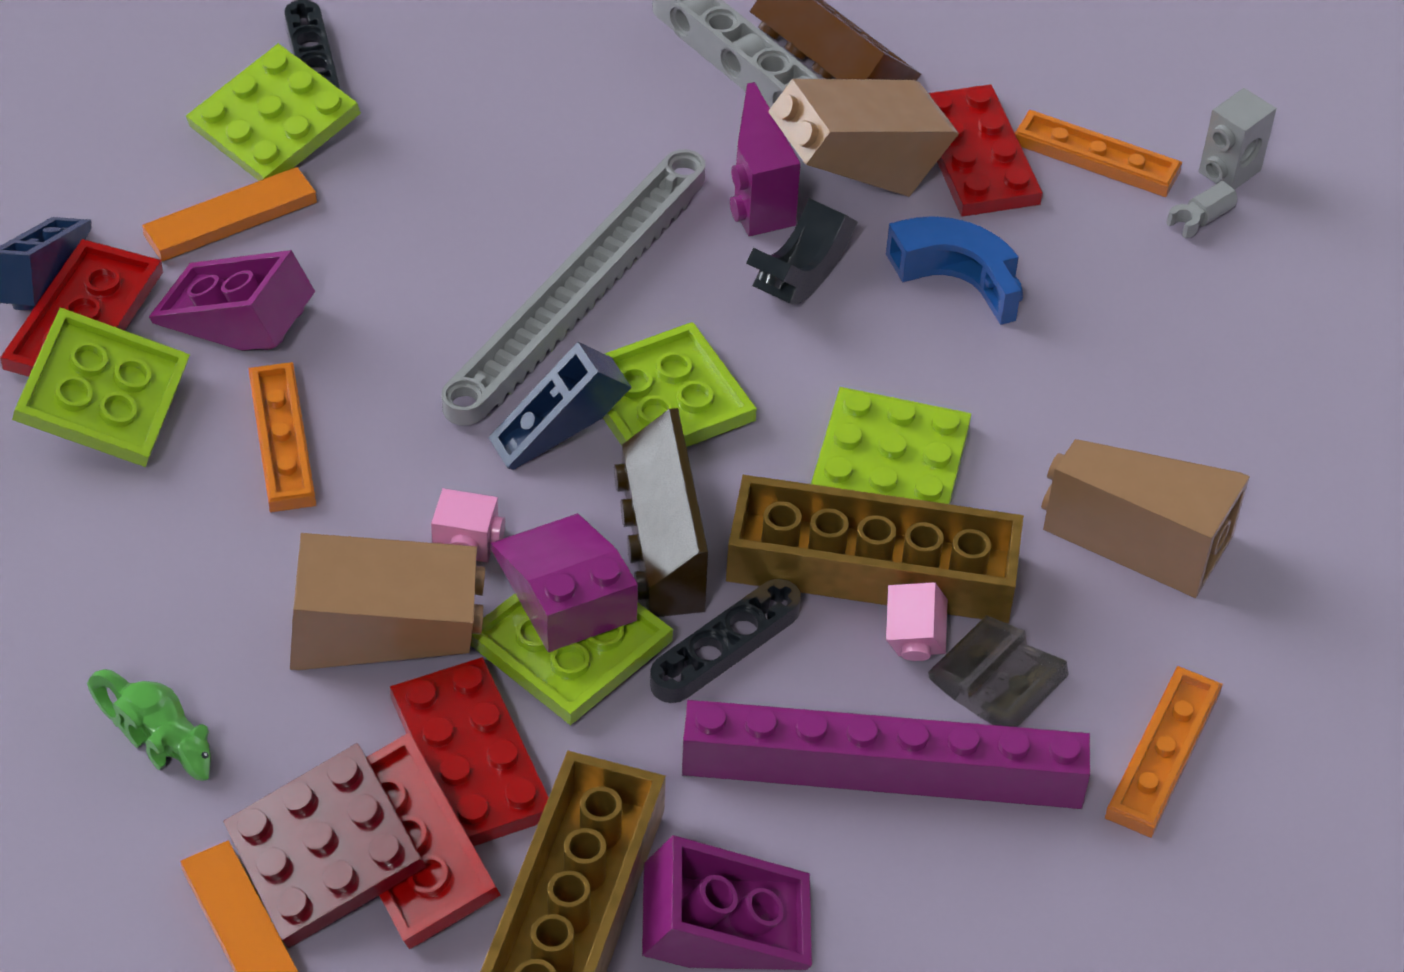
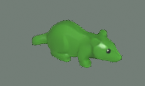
(153, 716)

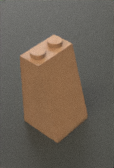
(865, 129)
(1145, 510)
(382, 600)

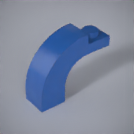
(959, 250)

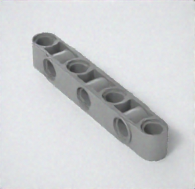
(732, 44)

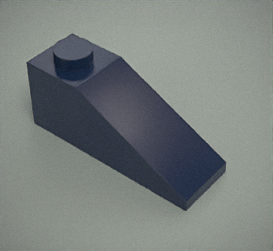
(35, 259)
(561, 405)

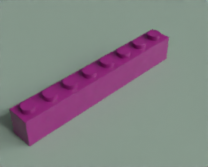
(886, 754)

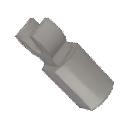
(1203, 208)

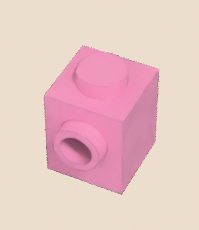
(467, 521)
(916, 620)

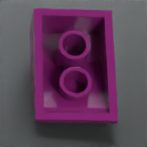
(764, 171)
(237, 300)
(568, 580)
(724, 909)

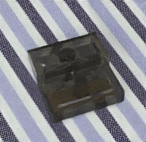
(998, 673)

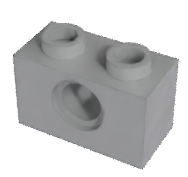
(1237, 139)

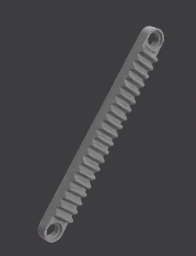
(573, 288)

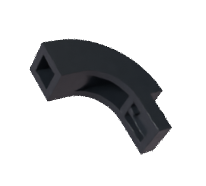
(806, 256)

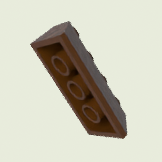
(830, 40)

